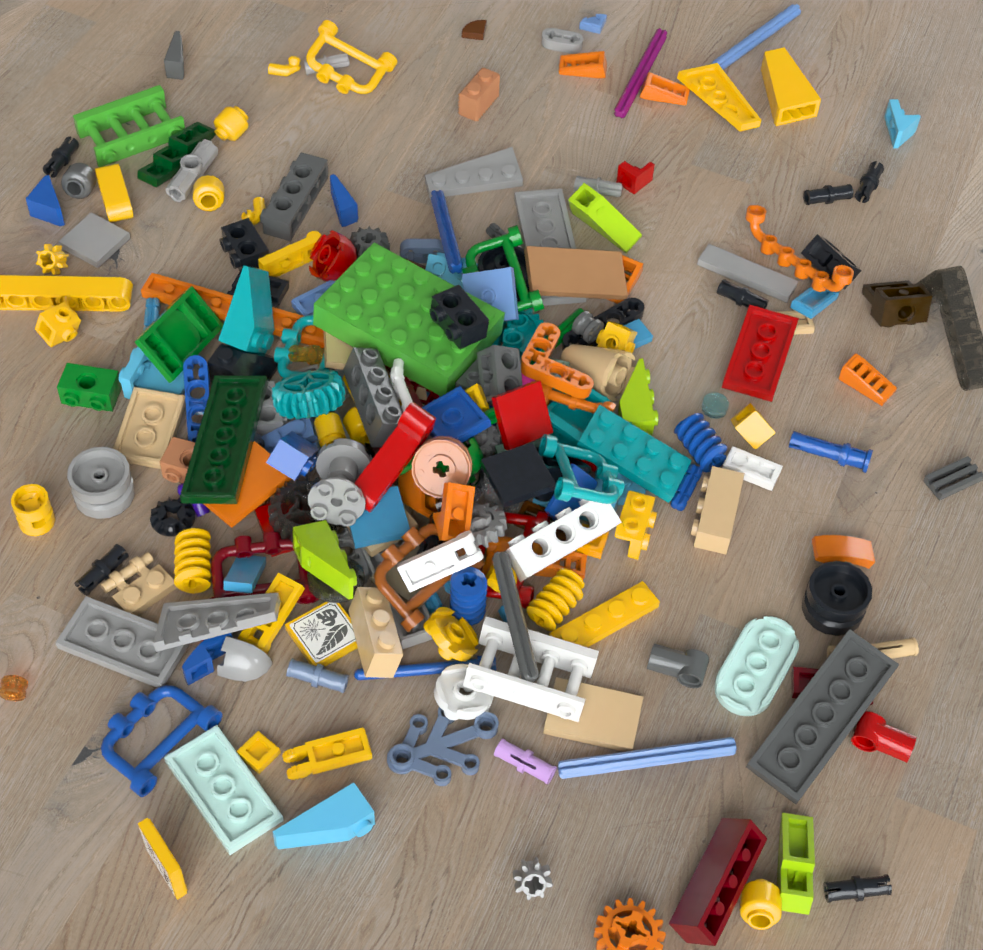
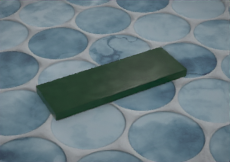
(224, 440)

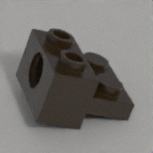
(898, 302)

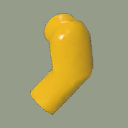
(254, 216)

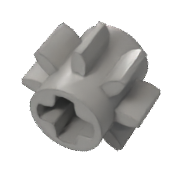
(539, 881)

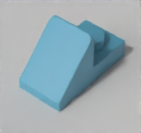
(899, 125)

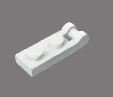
(439, 561)

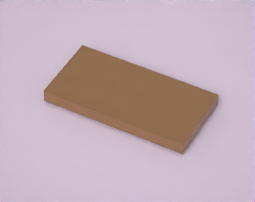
(576, 273)

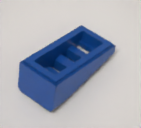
(344, 203)

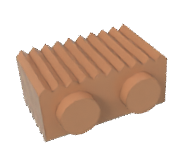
(479, 94)

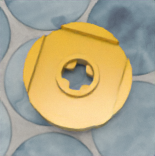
(453, 636)

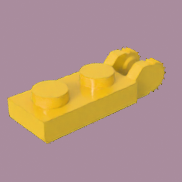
(328, 753)

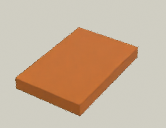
(258, 485)

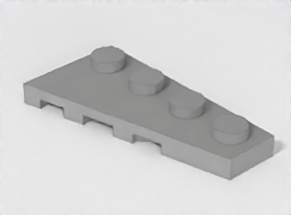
(481, 174)

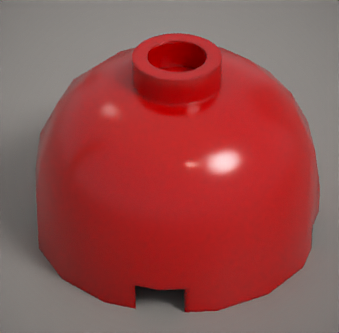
(332, 256)

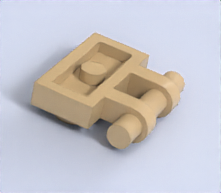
(142, 592)

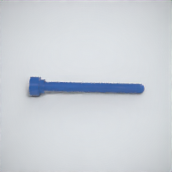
(423, 668)

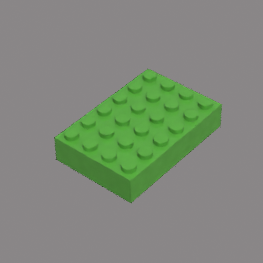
(386, 307)

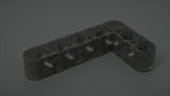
(960, 321)

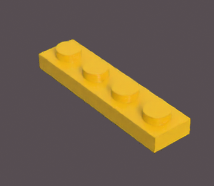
(608, 616)

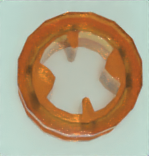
(13, 688)

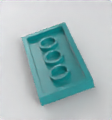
(635, 453)

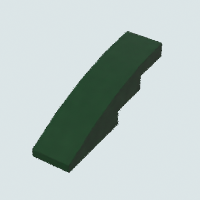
(167, 160)

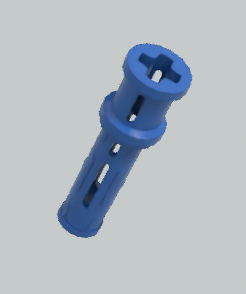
(842, 453)

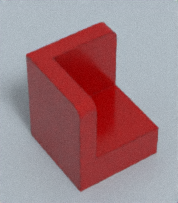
(634, 178)

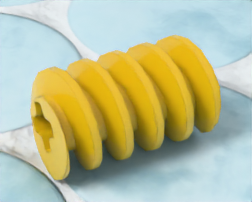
(192, 560)
(556, 599)

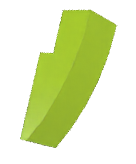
(796, 863)

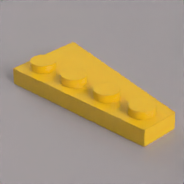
(720, 94)

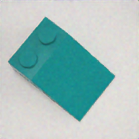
(250, 314)

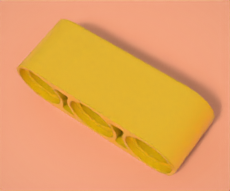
(114, 193)

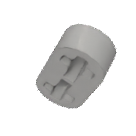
(562, 40)

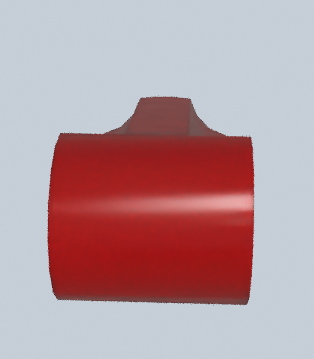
(874, 734)

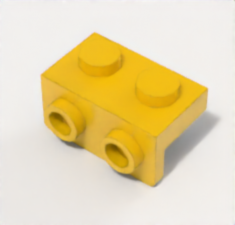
(635, 519)

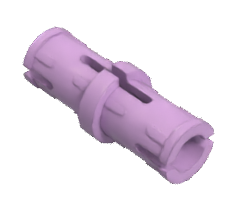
(525, 761)

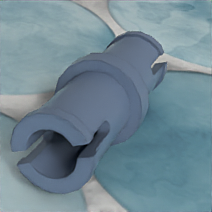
(317, 675)

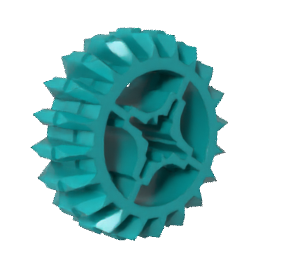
(308, 394)

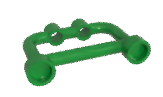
(508, 241)

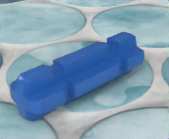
(686, 487)

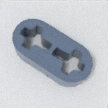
(420, 249)

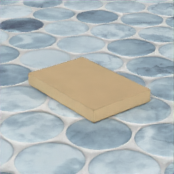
(149, 426)
(606, 719)

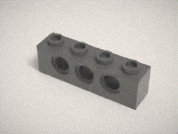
(294, 196)
(372, 394)

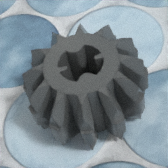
(366, 237)

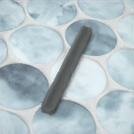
(515, 617)

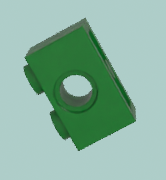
(89, 387)

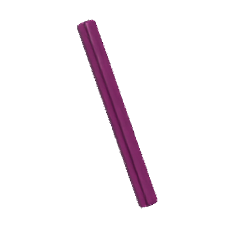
(640, 73)

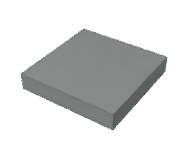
(94, 240)

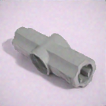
(192, 168)

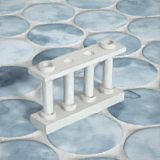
(548, 651)

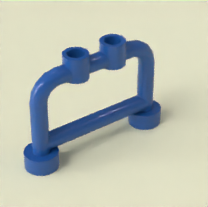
(121, 726)

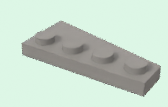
(207, 618)

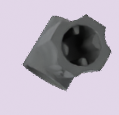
(686, 666)

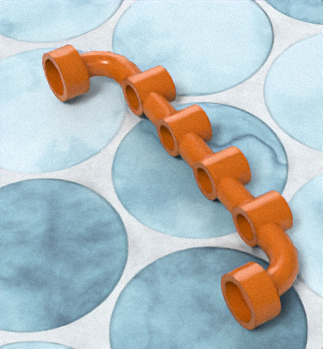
(841, 275)

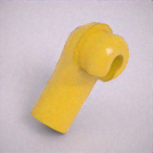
(287, 69)

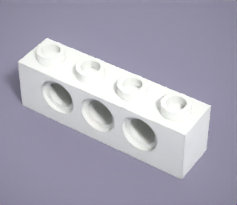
(527, 563)

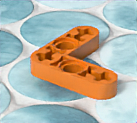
(579, 383)

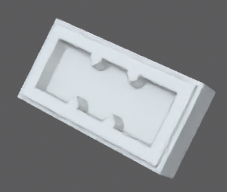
(756, 469)

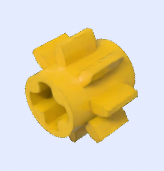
(52, 259)

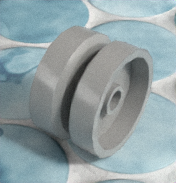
(101, 482)

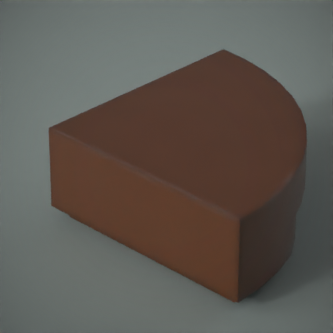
(475, 30)

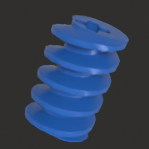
(701, 442)
(468, 595)

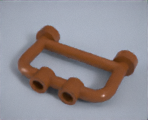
(392, 556)

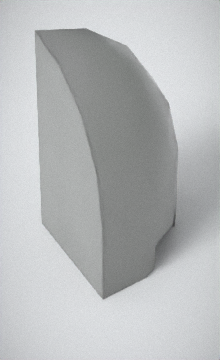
(242, 661)

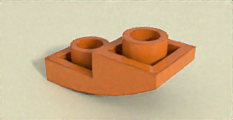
(843, 548)

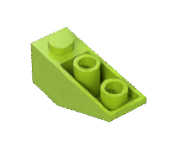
(603, 217)
(638, 399)
(320, 555)

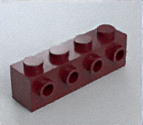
(718, 881)

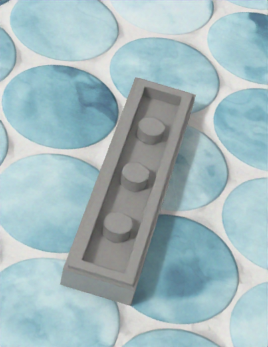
(747, 273)

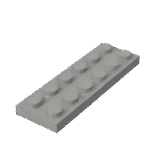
(545, 224)

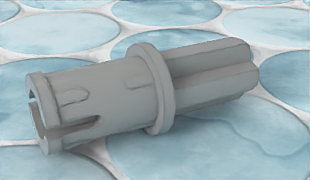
(336, 61)
(601, 186)

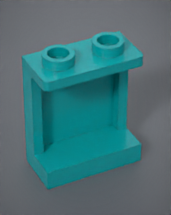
(570, 423)

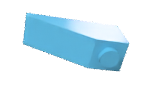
(330, 821)

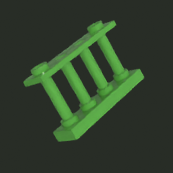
(122, 111)

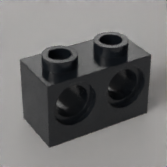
(243, 244)
(827, 256)
(459, 317)

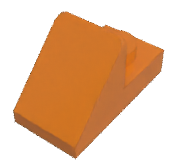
(455, 511)

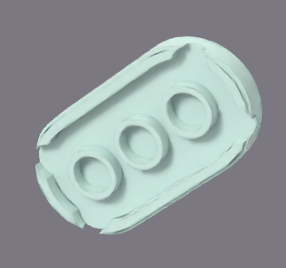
(756, 666)

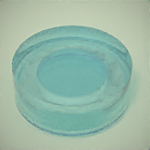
(715, 405)

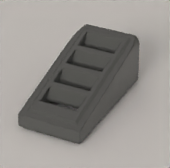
(174, 58)

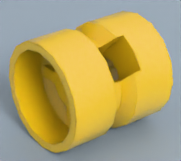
(33, 509)

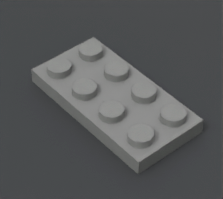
(118, 642)

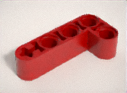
(395, 454)

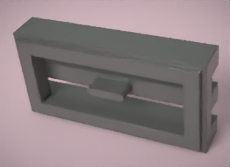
(951, 469)

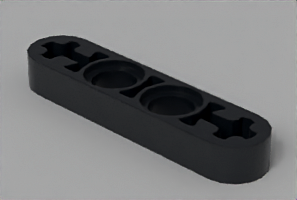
(618, 312)

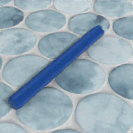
(446, 232)

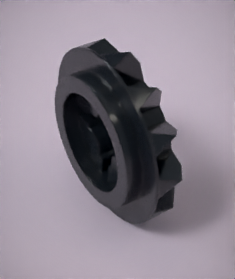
(170, 526)

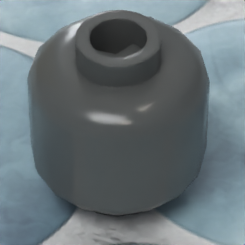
(78, 180)

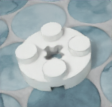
(454, 703)

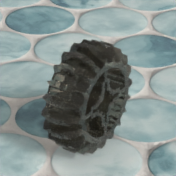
(292, 494)

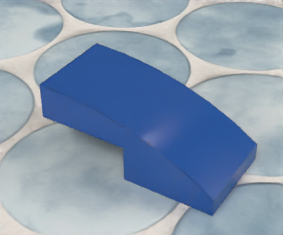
(200, 660)

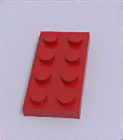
(760, 353)

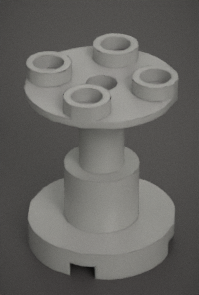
(336, 495)

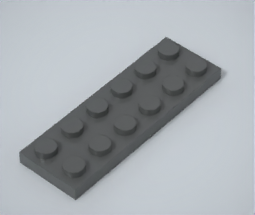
(822, 716)

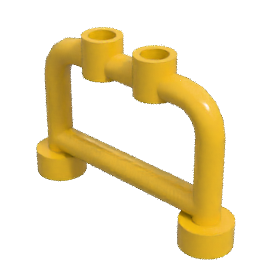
(345, 82)

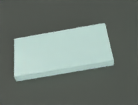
(223, 789)

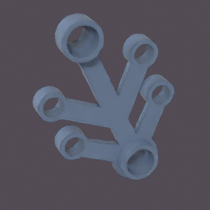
(439, 746)

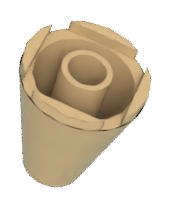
(606, 366)

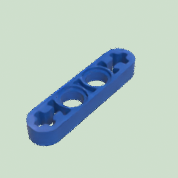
(195, 405)

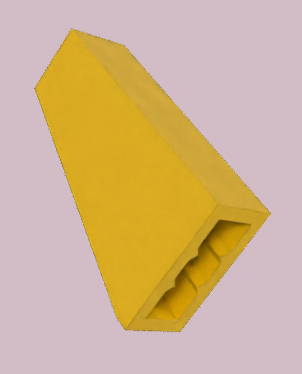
(787, 88)

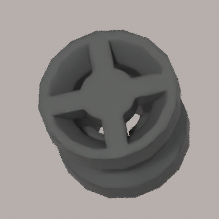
(587, 326)

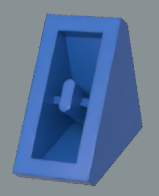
(44, 203)

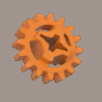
(619, 927)

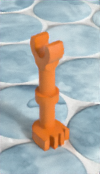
(573, 402)

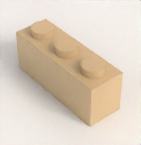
(717, 510)
(375, 633)

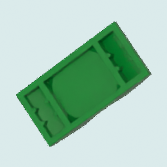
(179, 333)

